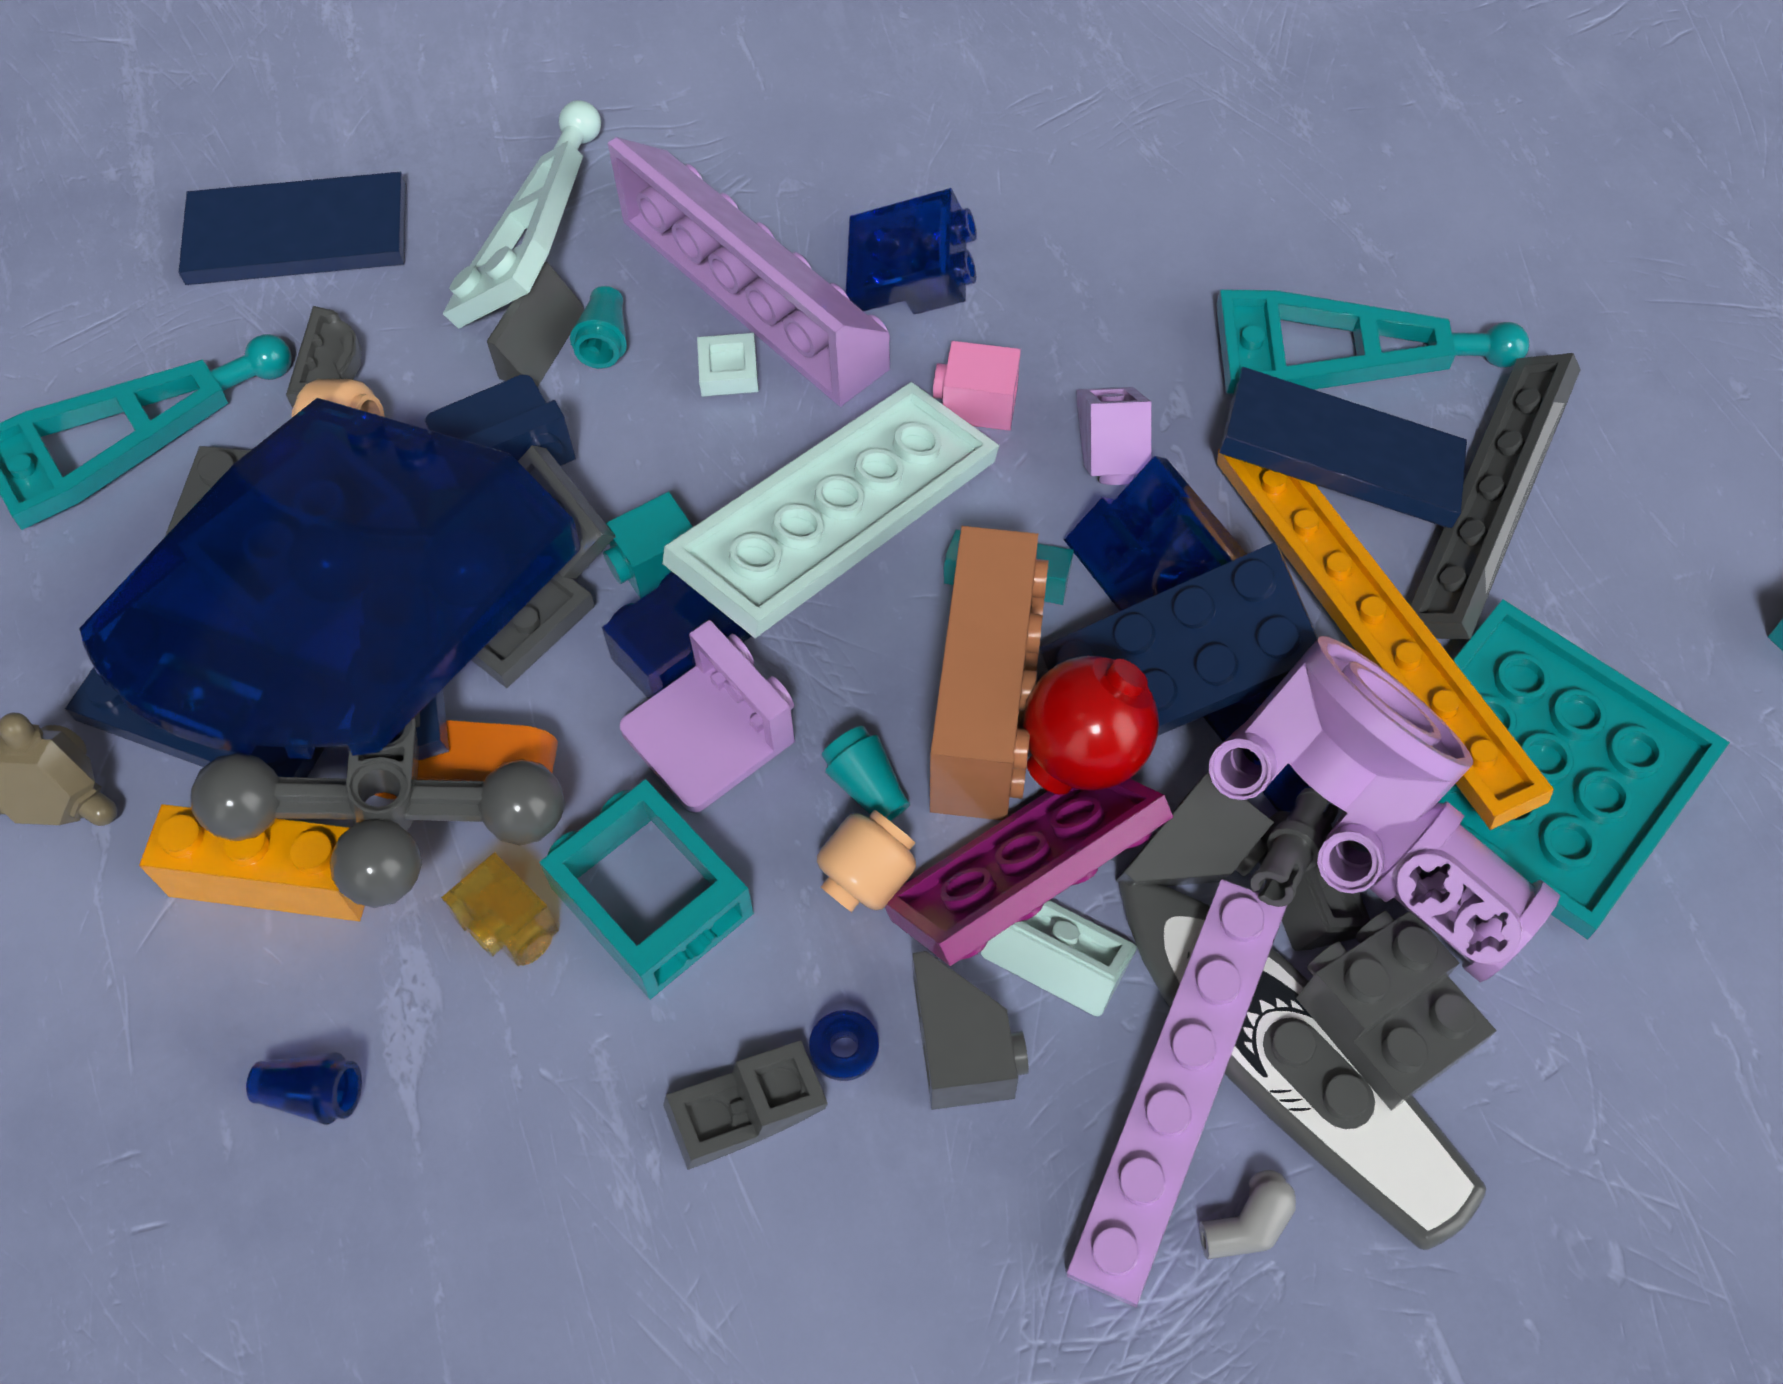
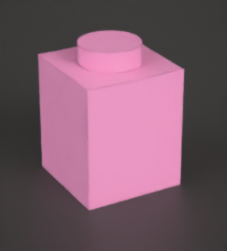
(979, 383)

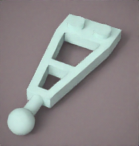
(507, 273)

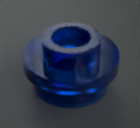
(844, 1025)

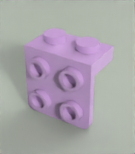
(711, 722)

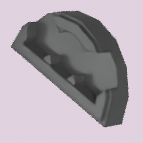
(326, 352)

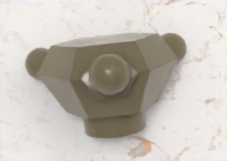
(48, 776)

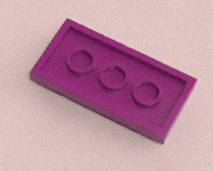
(1023, 865)

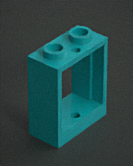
(685, 935)

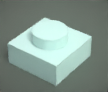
(727, 364)

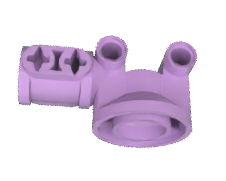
(1386, 765)

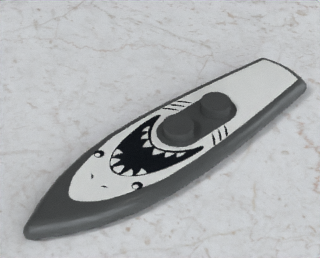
(1312, 1091)

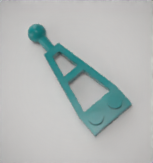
(1254, 339)
(31, 479)

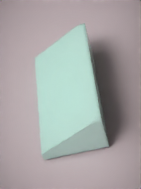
(1064, 956)

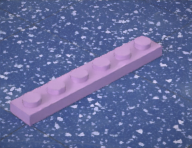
(1176, 1095)

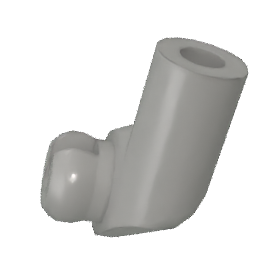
(1259, 1223)

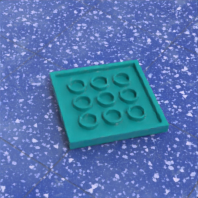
(1604, 745)

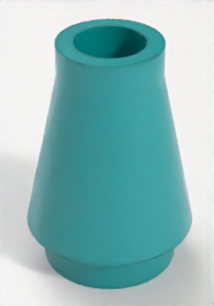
(600, 330)
(865, 773)

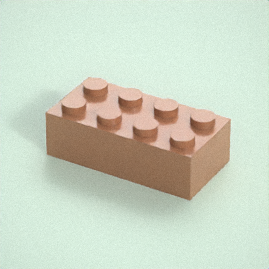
(987, 674)

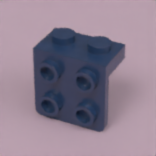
(507, 419)

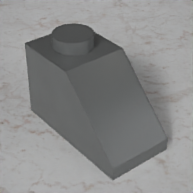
(1201, 841)
(964, 1039)

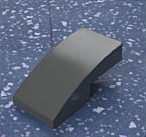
(744, 1106)

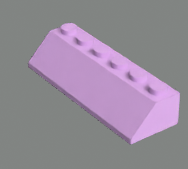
(749, 271)

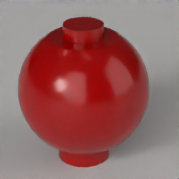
(1090, 724)

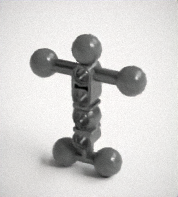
(376, 857)

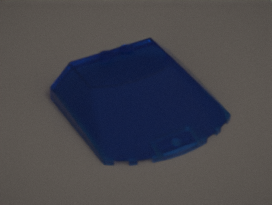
(328, 585)

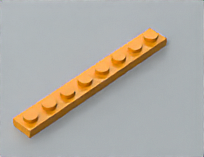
(1390, 634)

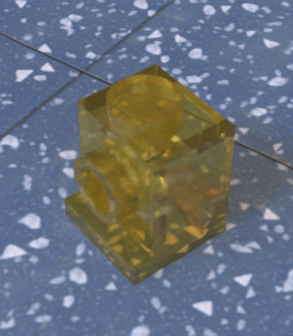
(502, 912)

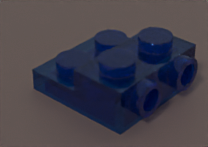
(911, 254)

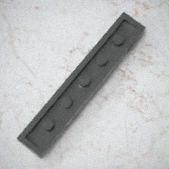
(1495, 495)

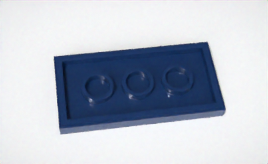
(293, 228)
(1346, 447)

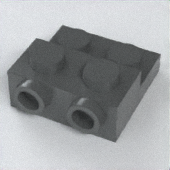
(1394, 1006)

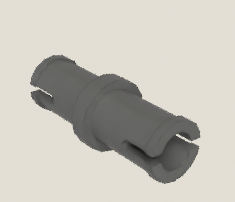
(1293, 848)

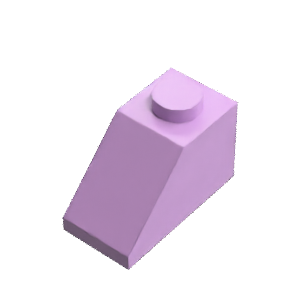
(1114, 433)

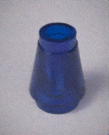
(307, 1086)

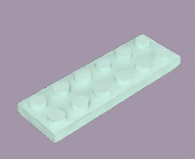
(829, 508)

